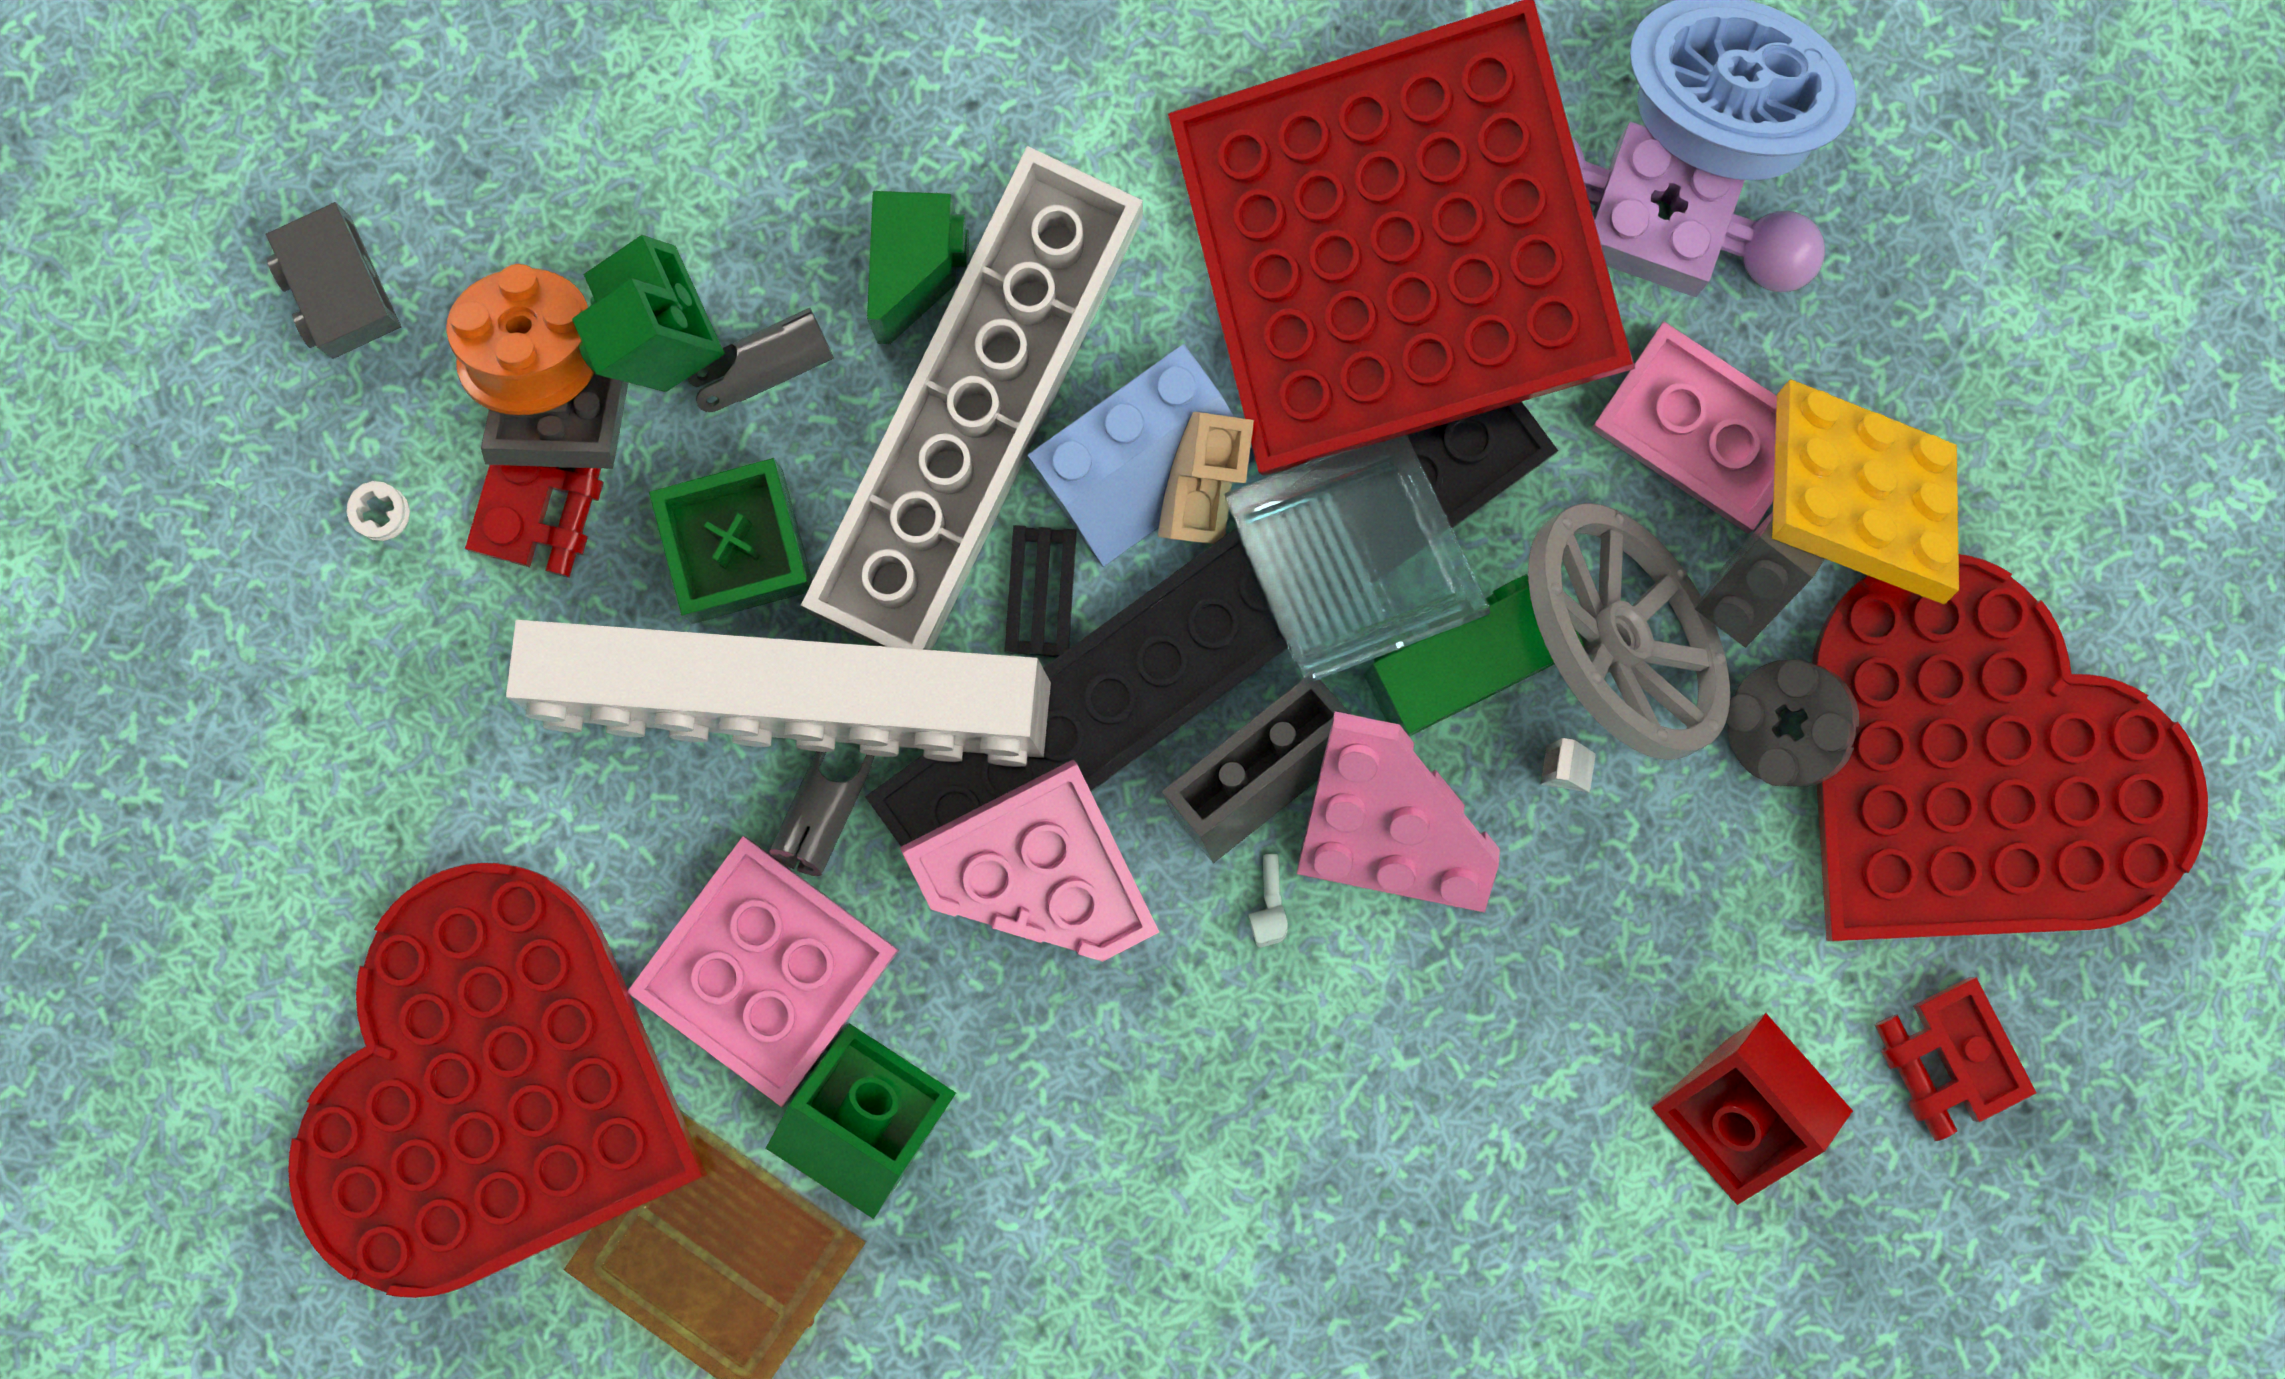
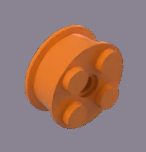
(519, 341)

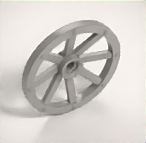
(1619, 636)

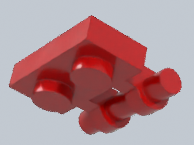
(514, 508)
(1972, 1049)

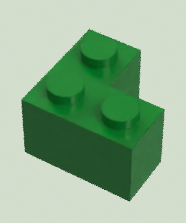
(645, 318)

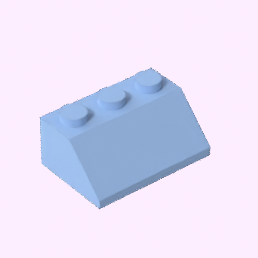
(1117, 458)

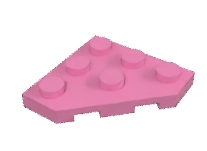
(1392, 822)
(1036, 869)

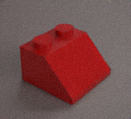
(1753, 1110)

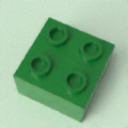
(731, 541)

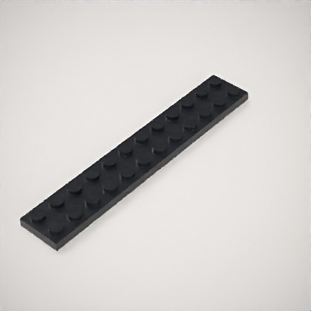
(1188, 643)

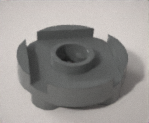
(1827, 731)

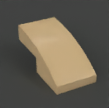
(1206, 463)

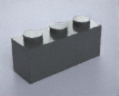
(1255, 770)

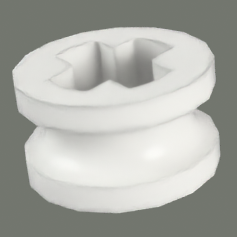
(358, 505)

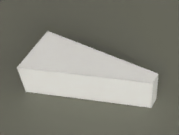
(1568, 765)

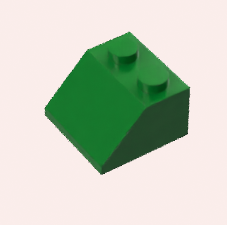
(912, 257)
(860, 1120)

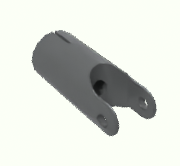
(763, 361)
(817, 818)

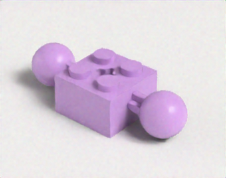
(1680, 253)

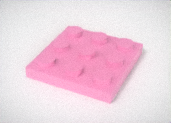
(763, 971)

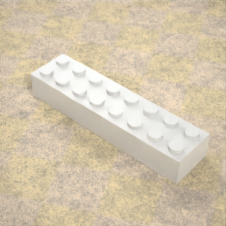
(974, 405)
(780, 691)

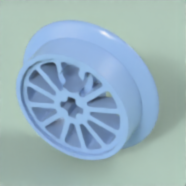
(1738, 86)

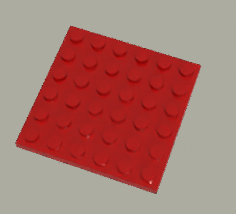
(1400, 239)

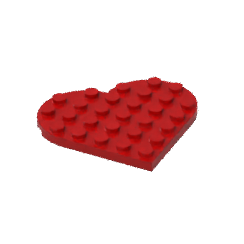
(1992, 775)
(492, 1093)

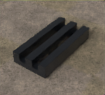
(1044, 537)

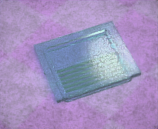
(1355, 556)

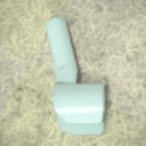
(1271, 924)

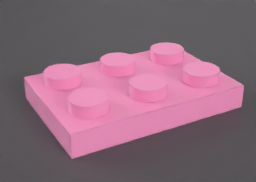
(1697, 426)

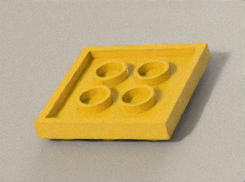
(1866, 492)

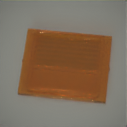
(721, 1264)

